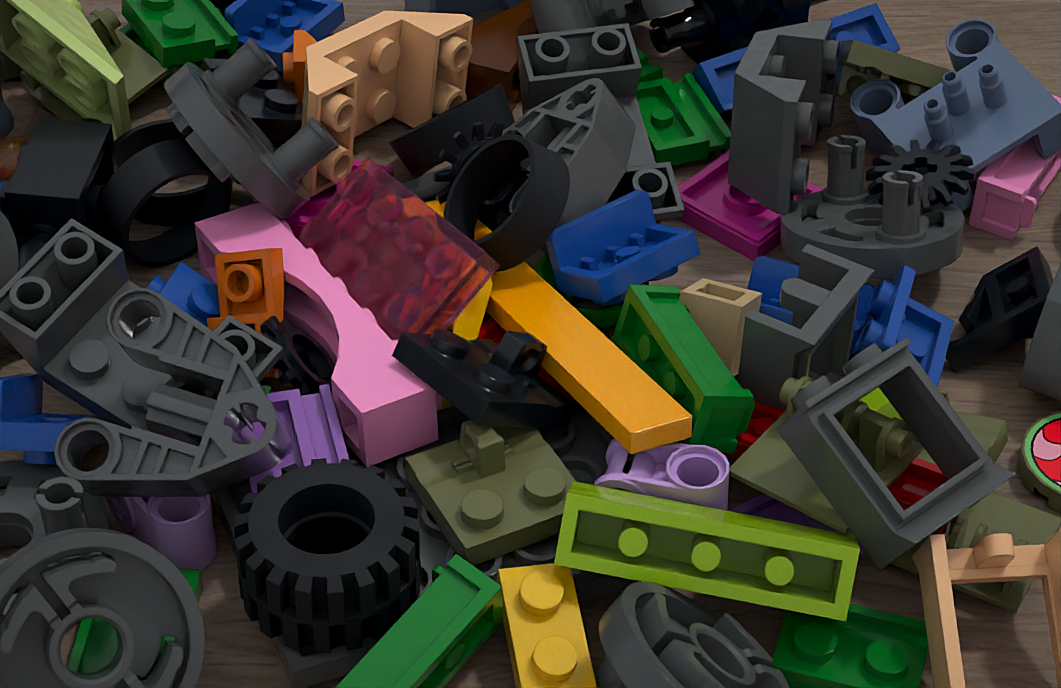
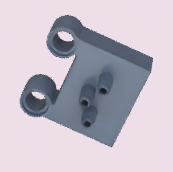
(980, 107)

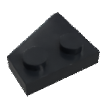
(1003, 309)

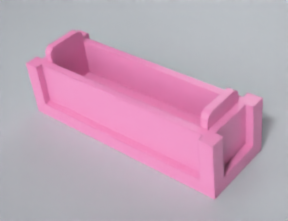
(1011, 188)

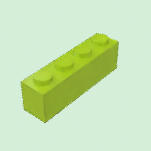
(707, 550)

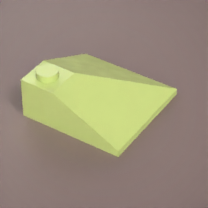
(66, 57)

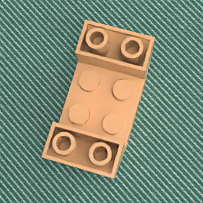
(382, 70)

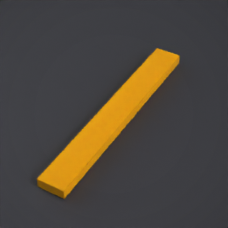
(584, 359)

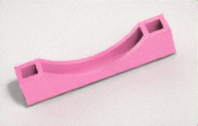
(376, 397)

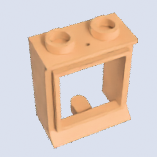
(989, 561)

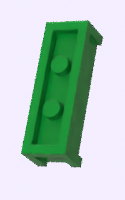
(675, 353)
(434, 633)

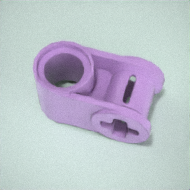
(670, 472)
(171, 525)

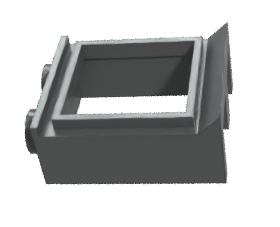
(821, 329)
(850, 480)

